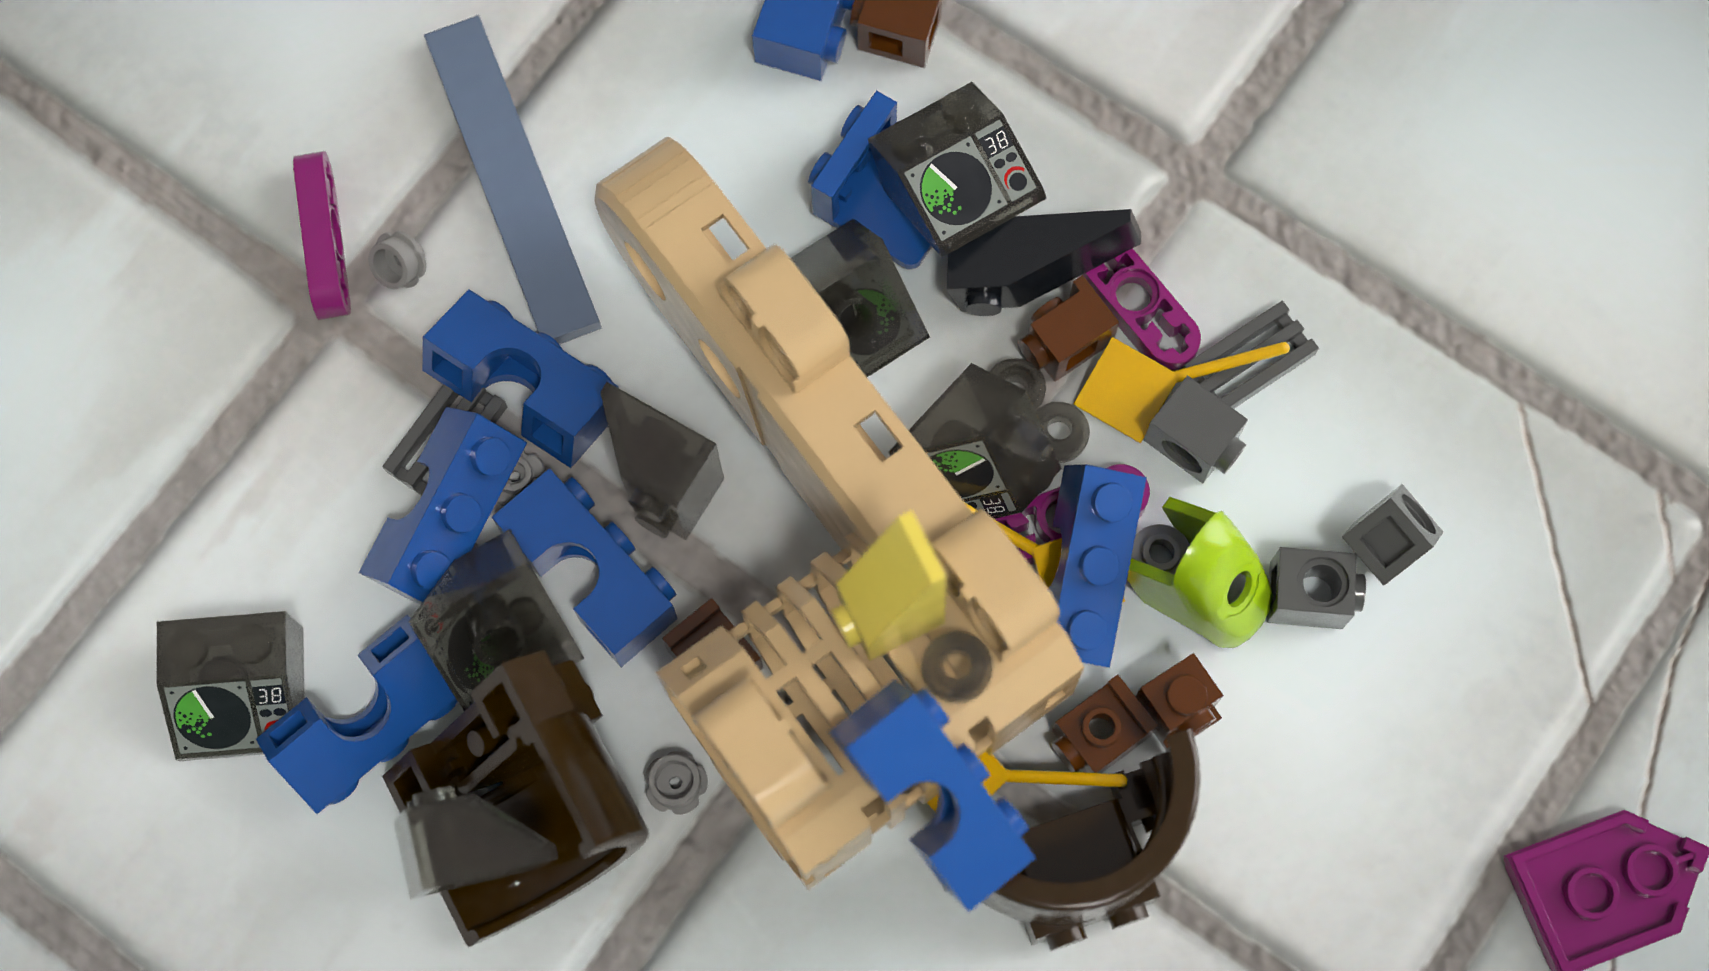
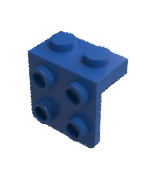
(850, 188)

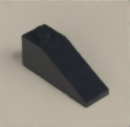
(1035, 256)

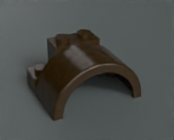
(540, 740)
(1092, 861)

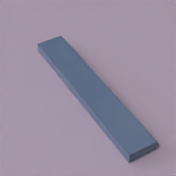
(512, 181)

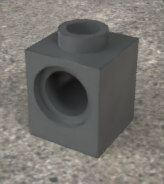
(1197, 431)
(1393, 535)
(1295, 607)

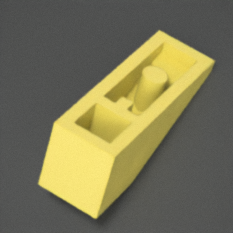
(892, 591)

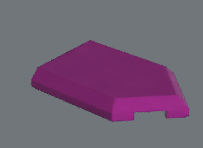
(1605, 888)

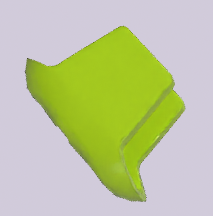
(1203, 578)

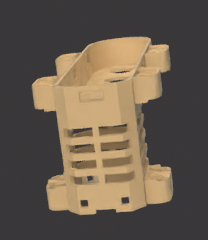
(804, 397)

